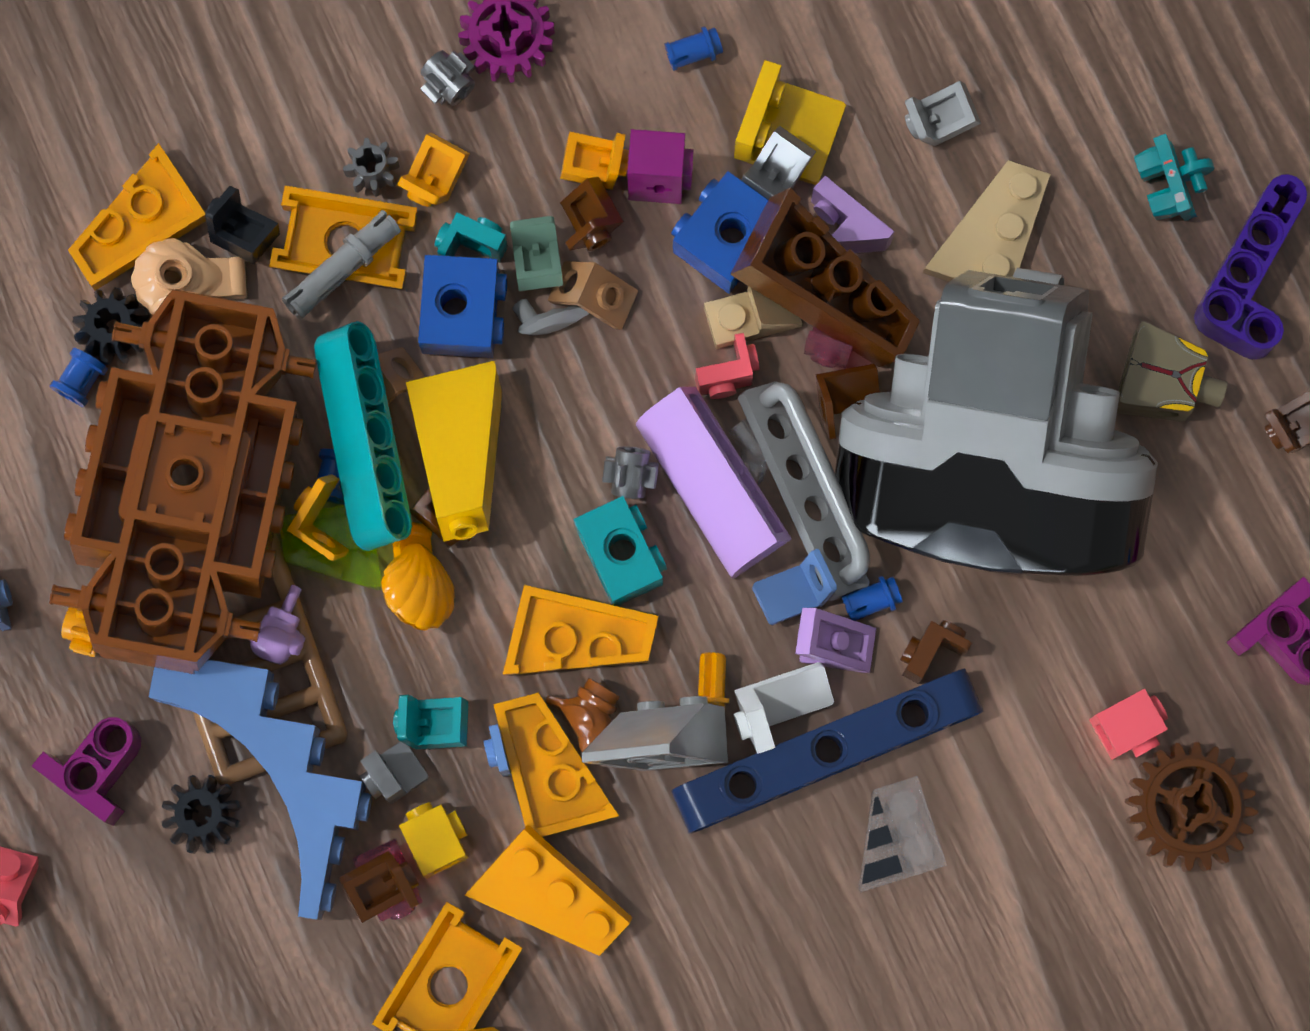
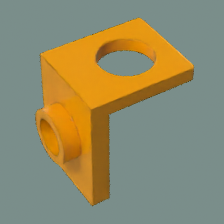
(308, 508)

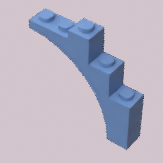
(317, 803)

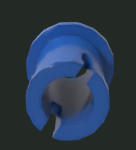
(694, 48)
(872, 599)

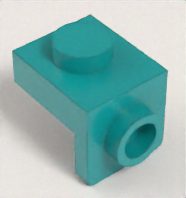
(480, 235)
(431, 722)

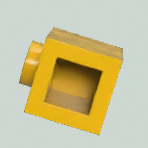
(434, 838)

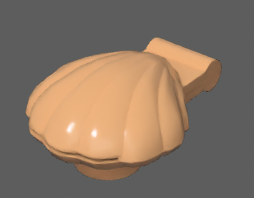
(183, 268)

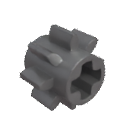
(447, 78)
(361, 158)
(630, 472)

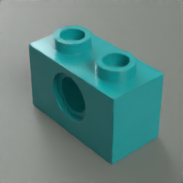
(603, 528)

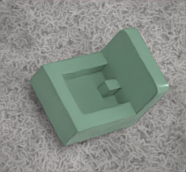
(536, 253)

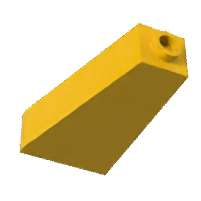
(458, 442)

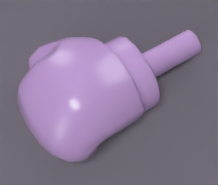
(278, 632)

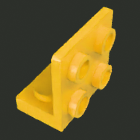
(799, 111)

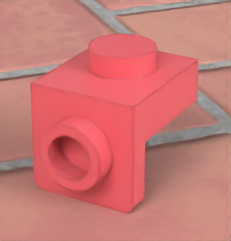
(724, 378)
(16, 876)

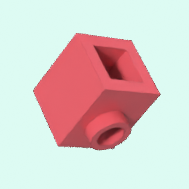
(1131, 725)

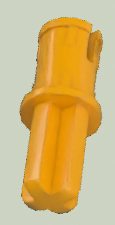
(712, 678)

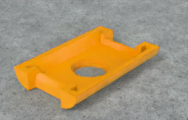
(319, 213)
(448, 945)

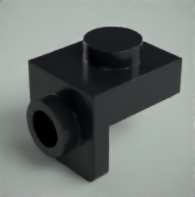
(238, 227)

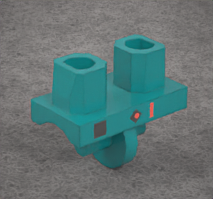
(1164, 160)

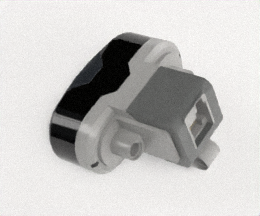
(997, 443)

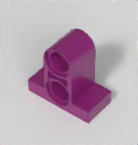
(1285, 651)
(108, 765)

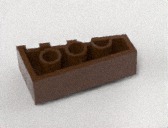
(821, 282)

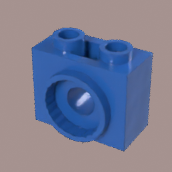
(698, 237)
(477, 327)

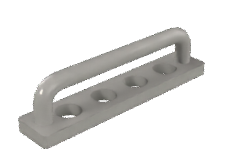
(818, 483)

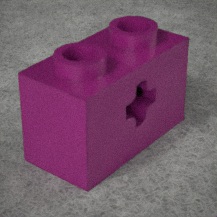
(658, 166)

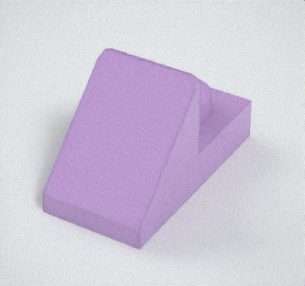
(858, 226)
(835, 641)

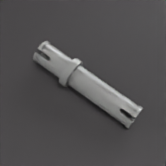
(333, 271)

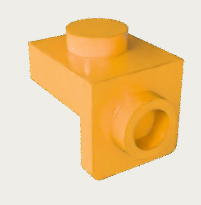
(594, 157)
(434, 171)

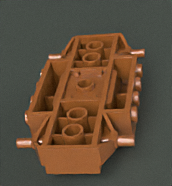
(169, 545)

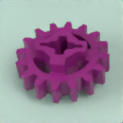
(486, 35)

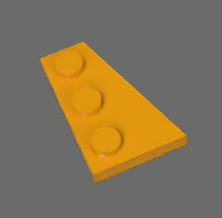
(550, 893)

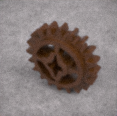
(1206, 770)

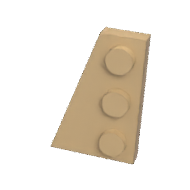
(995, 228)

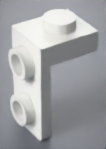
(779, 701)

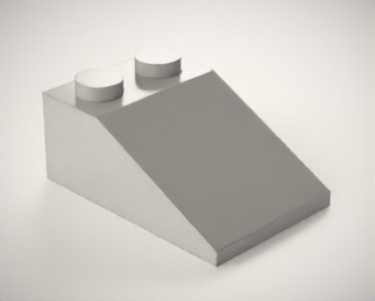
(662, 737)

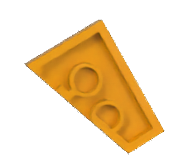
(146, 211)
(575, 633)
(547, 772)

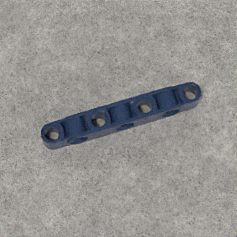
(795, 761)

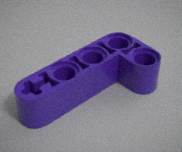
(1255, 260)

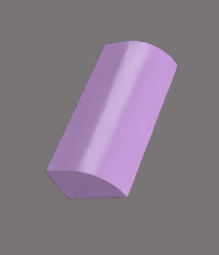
(712, 480)

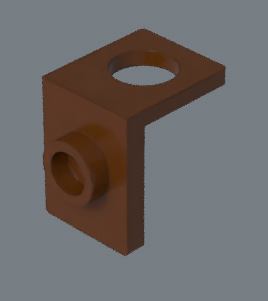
(843, 388)

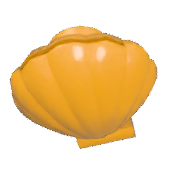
(417, 582)

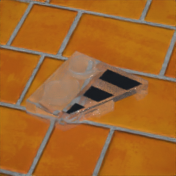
(899, 836)

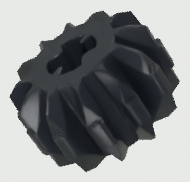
(94, 324)
(193, 830)

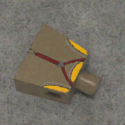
(1165, 377)

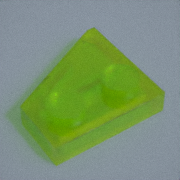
(356, 567)

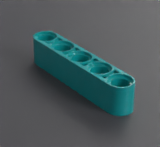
(363, 436)

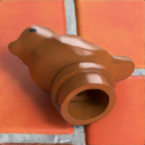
(588, 711)

